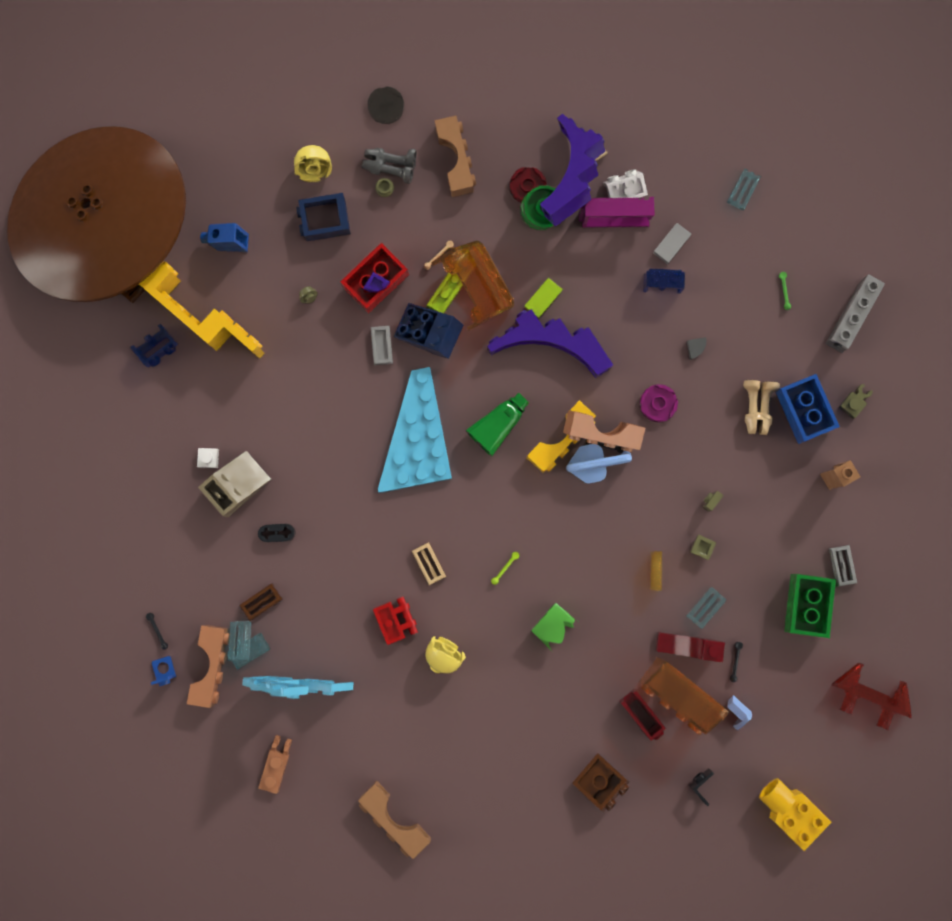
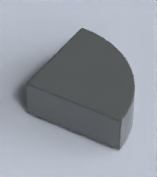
(696, 347)

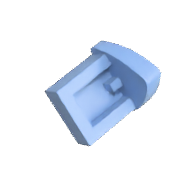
(740, 711)

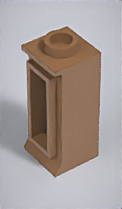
(841, 475)

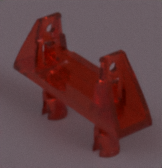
(896, 705)

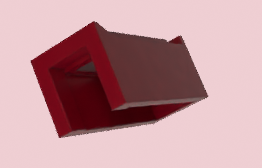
(653, 732)

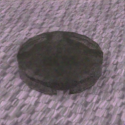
(386, 105)

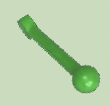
(787, 306)

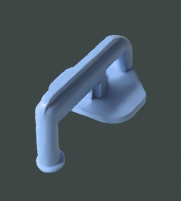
(591, 465)

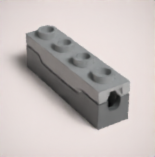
(855, 313)

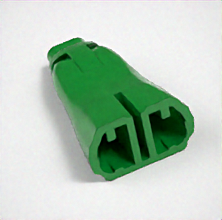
(497, 424)

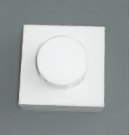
(207, 458)

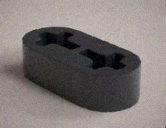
(276, 528)

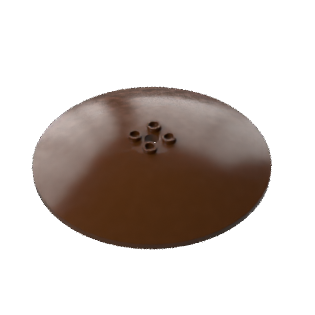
(121, 235)

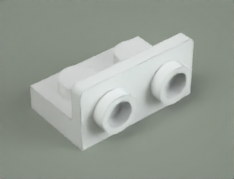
(627, 186)

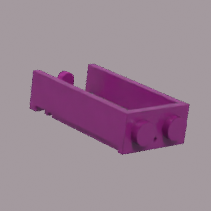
(616, 212)

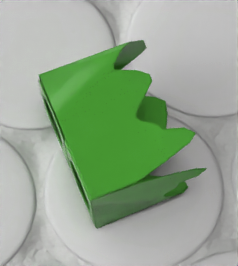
(552, 624)

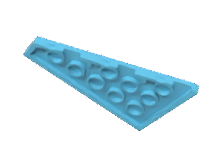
(418, 442)

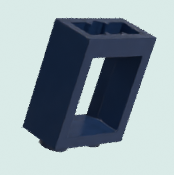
(329, 232)

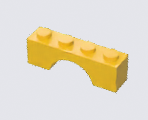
(545, 454)

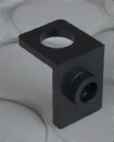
(700, 779)

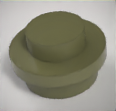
(384, 187)
(308, 295)

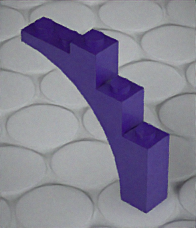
(574, 189)
(555, 334)

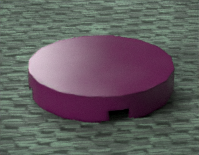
(658, 403)

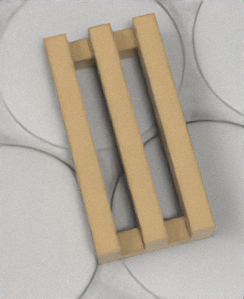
(436, 578)

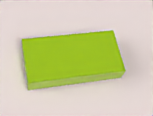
(543, 298)

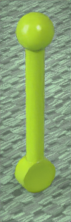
(515, 555)

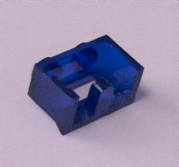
(664, 279)
(151, 342)

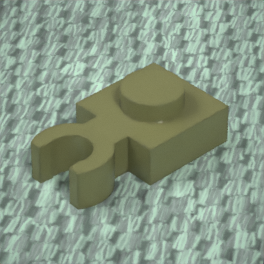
(854, 403)

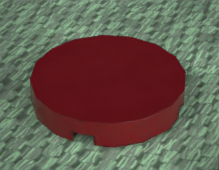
(524, 181)

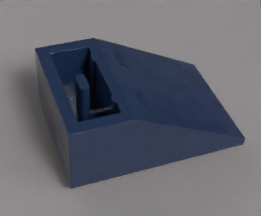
(429, 330)

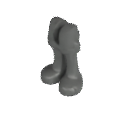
(380, 157)

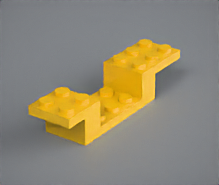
(215, 327)

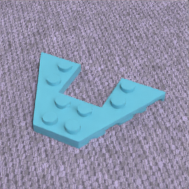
(294, 687)

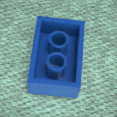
(807, 408)

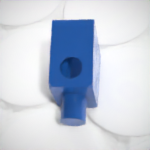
(226, 237)

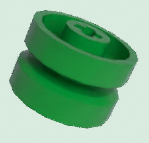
(530, 208)

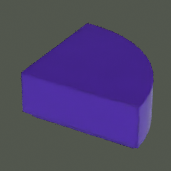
(376, 283)

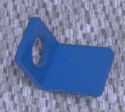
(163, 679)

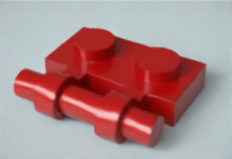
(389, 621)

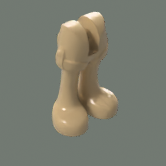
(753, 415)

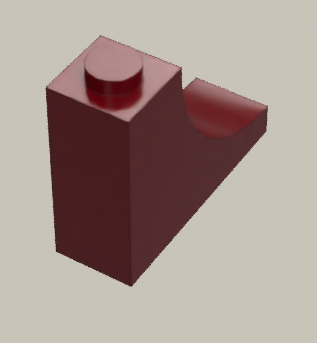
(690, 646)

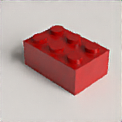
(382, 263)

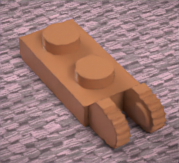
(275, 766)

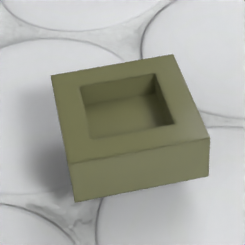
(712, 500)
(703, 547)

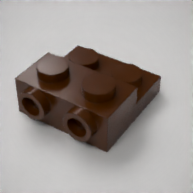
(601, 783)

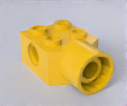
(794, 813)

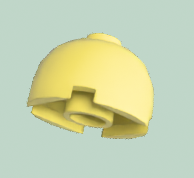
(312, 163)
(443, 655)

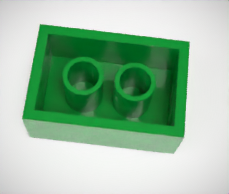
(810, 605)

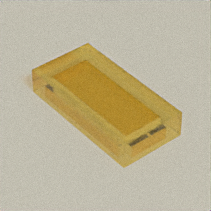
(656, 570)

